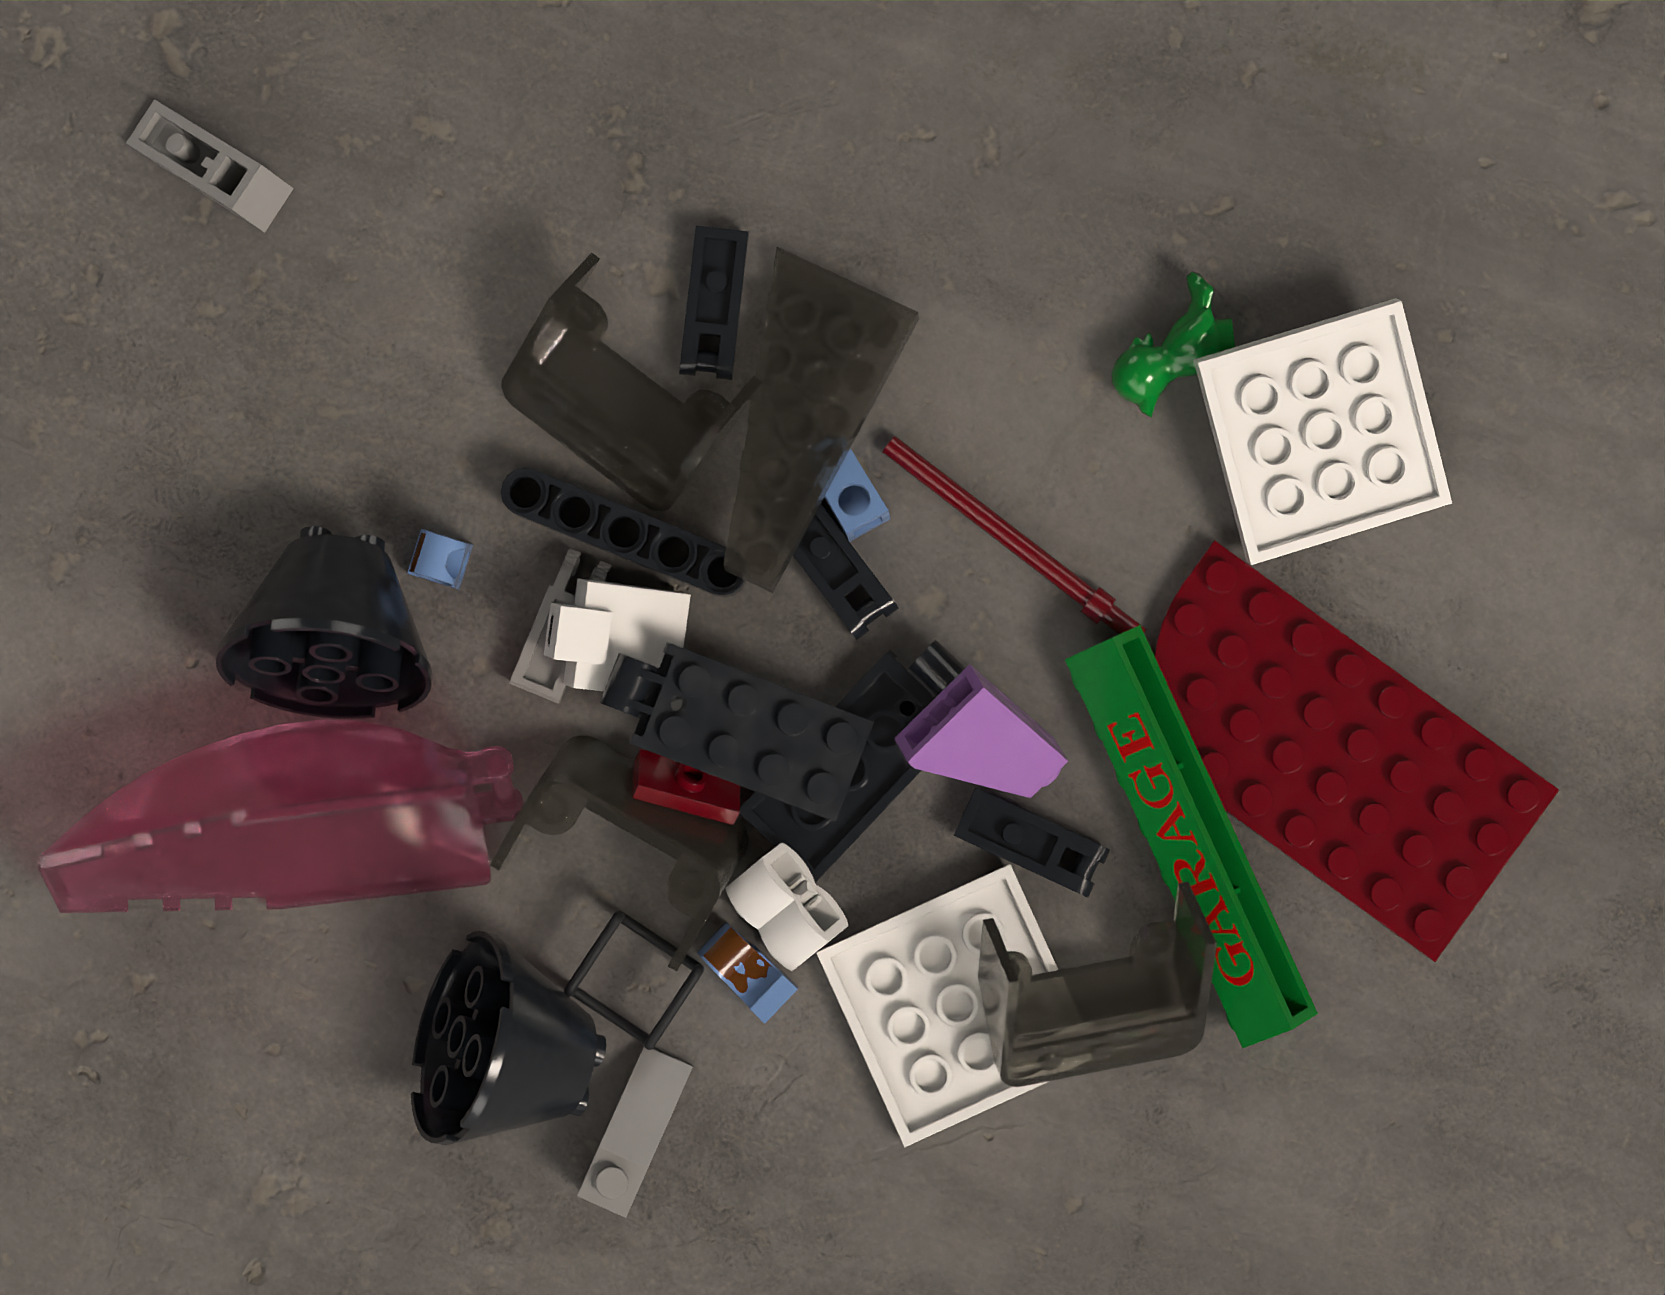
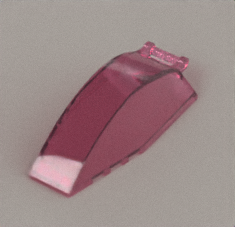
(289, 819)

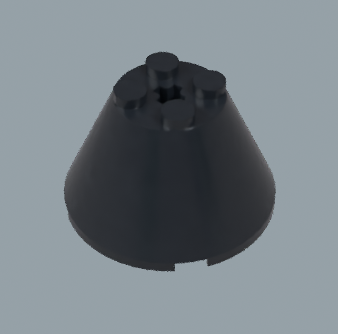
(328, 632)
(499, 1047)

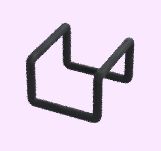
(572, 987)

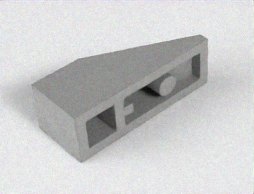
(210, 165)
(635, 1131)

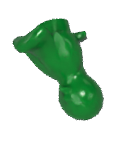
(1147, 369)

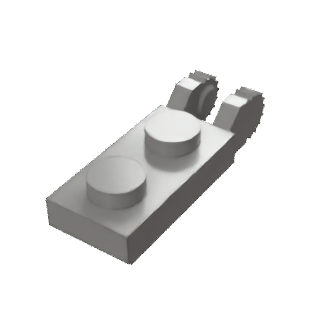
(534, 670)

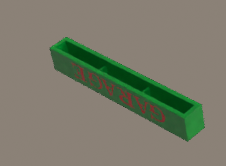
(1191, 833)

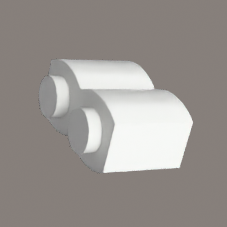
(786, 906)

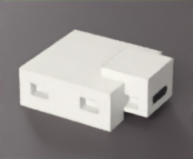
(612, 621)

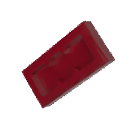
(684, 788)

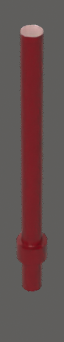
(1096, 603)

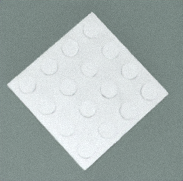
(1323, 431)
(920, 1005)

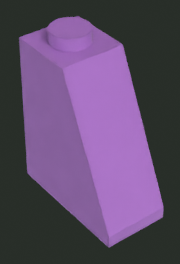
(981, 739)

